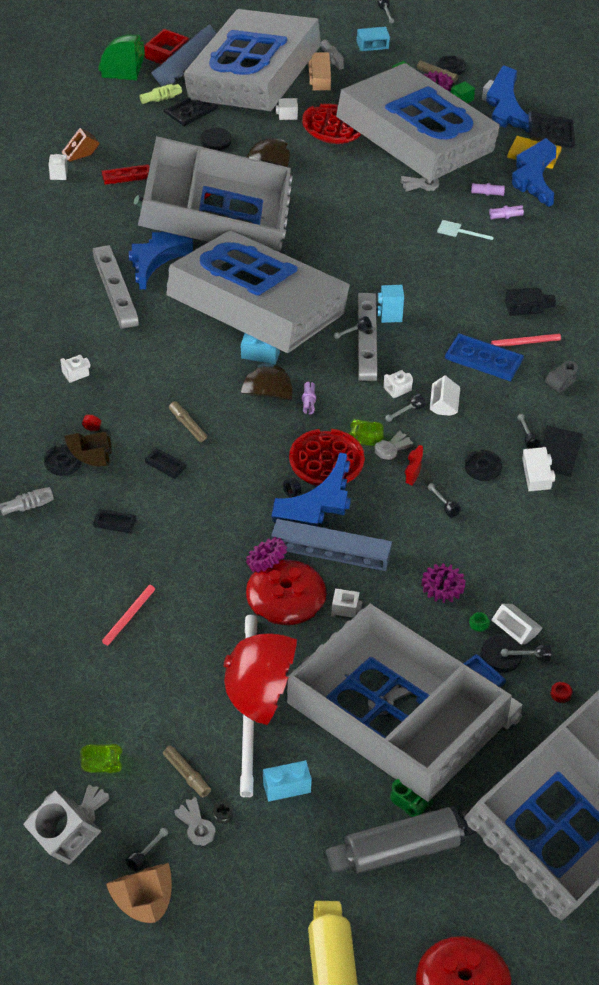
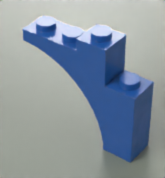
(502, 95)
(530, 171)
(160, 249)
(311, 506)

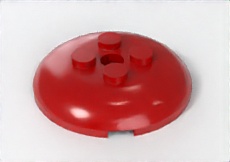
(326, 127)
(317, 452)
(290, 605)
(462, 956)

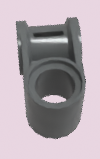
(562, 376)

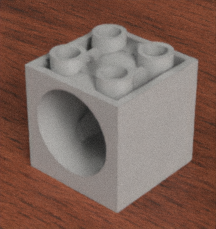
(77, 834)

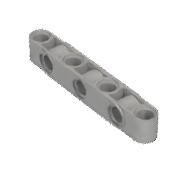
(115, 287)
(367, 339)

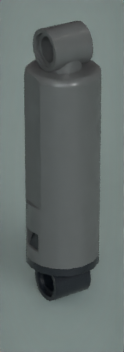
(401, 841)

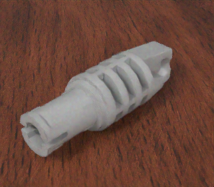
(335, 57)
(26, 501)

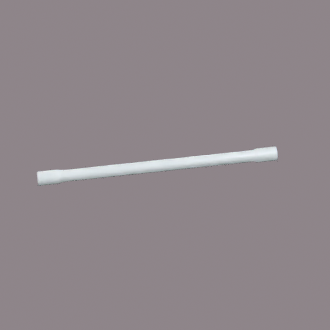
(246, 778)

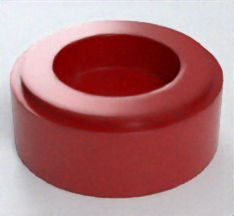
(91, 423)
(561, 692)

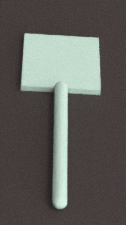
(452, 229)

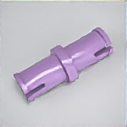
(488, 189)
(506, 212)
(309, 397)

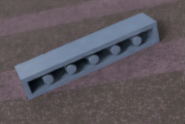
(183, 57)
(333, 544)

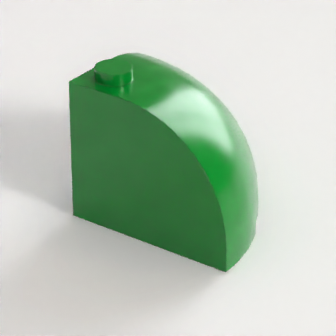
(123, 58)

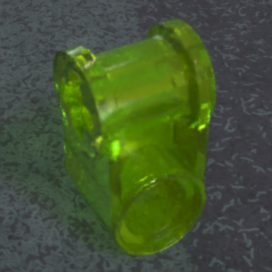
(368, 432)
(101, 757)

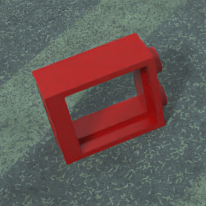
(154, 48)

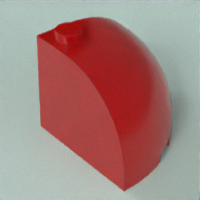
(258, 674)

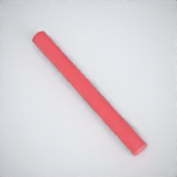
(526, 340)
(128, 615)

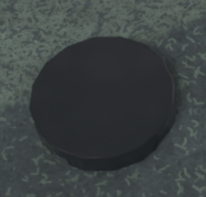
(447, 62)
(216, 138)
(61, 461)
(483, 465)
(492, 655)

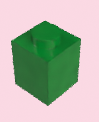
(464, 92)

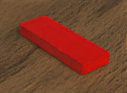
(125, 174)

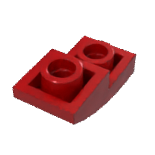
(414, 467)

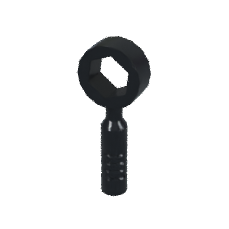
(296, 487)

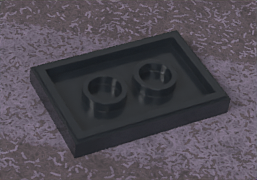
(189, 110)
(554, 128)
(563, 447)

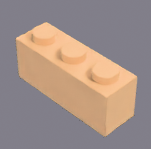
(320, 71)

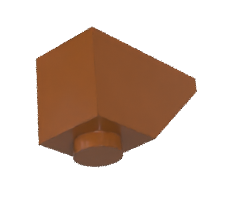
(80, 145)

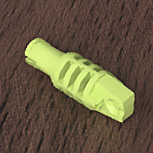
(161, 93)

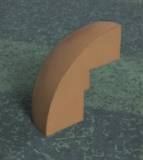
(143, 894)

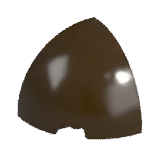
(271, 151)
(268, 381)
(91, 448)

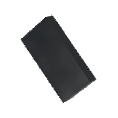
(165, 463)
(114, 521)

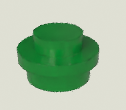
(479, 622)

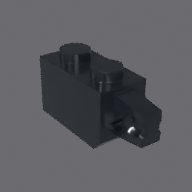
(528, 301)

